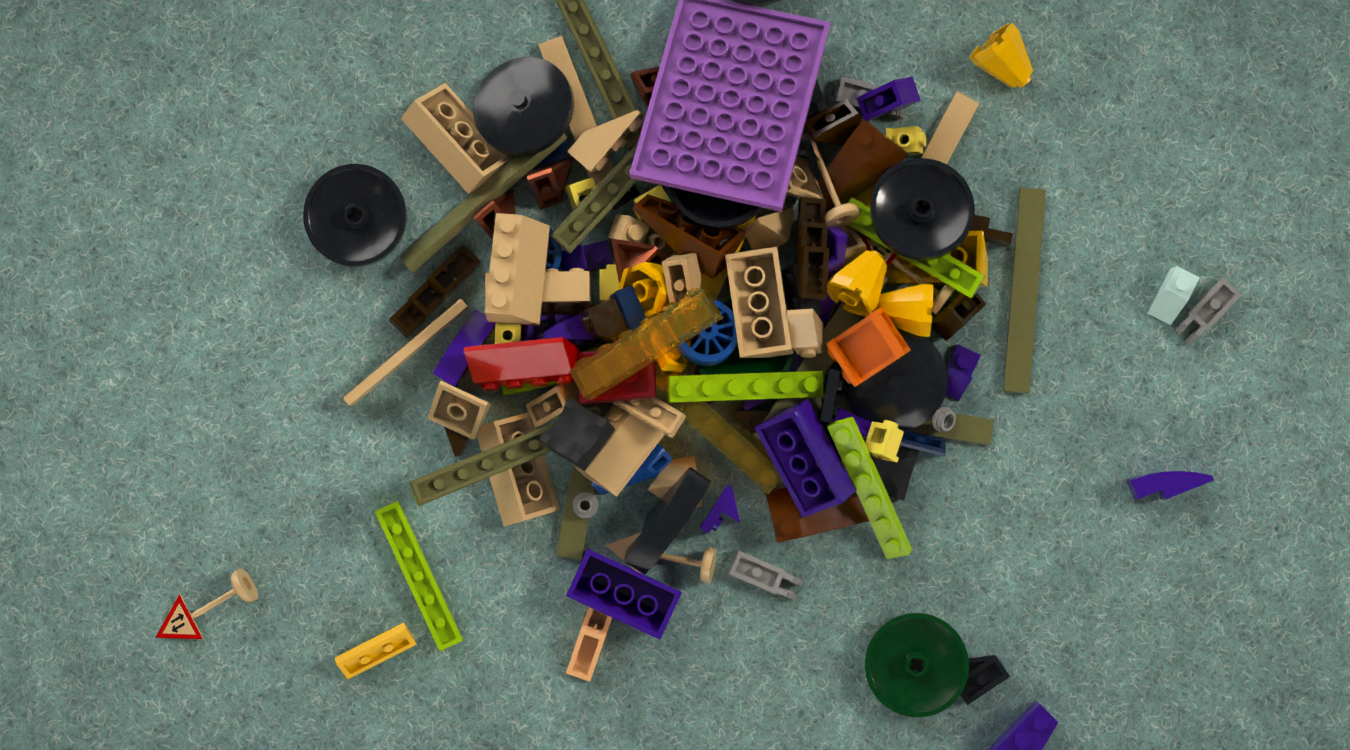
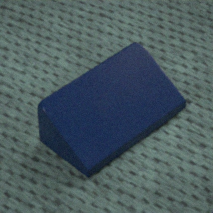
(629, 307)
(923, 443)

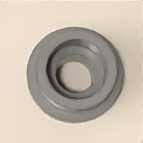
(943, 419)
(593, 505)

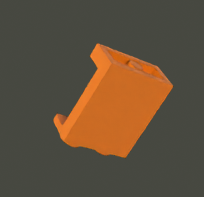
(867, 347)

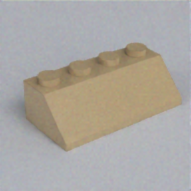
(452, 137)
(517, 270)
(563, 291)
(759, 303)
(622, 452)
(526, 488)

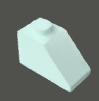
(1173, 294)

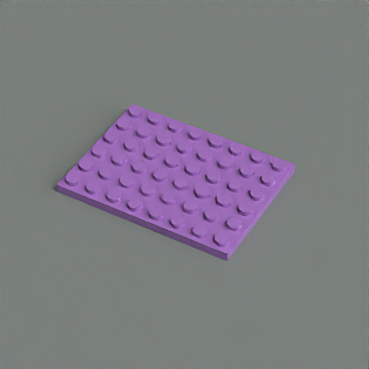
(731, 101)

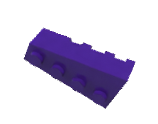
(1028, 731)

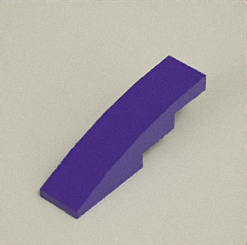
(837, 250)

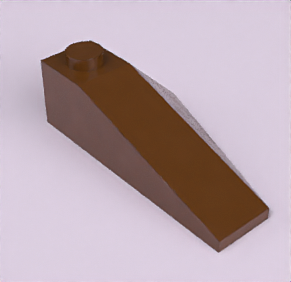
(860, 163)
(688, 237)
(790, 524)

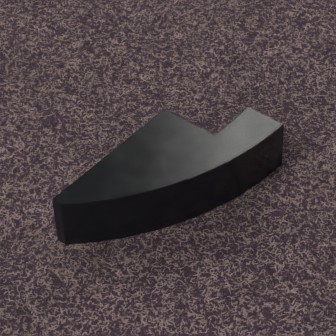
(666, 520)

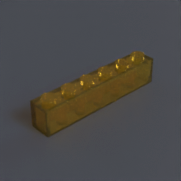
(646, 343)
(724, 438)

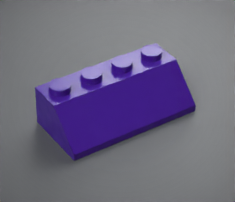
(805, 459)
(623, 594)

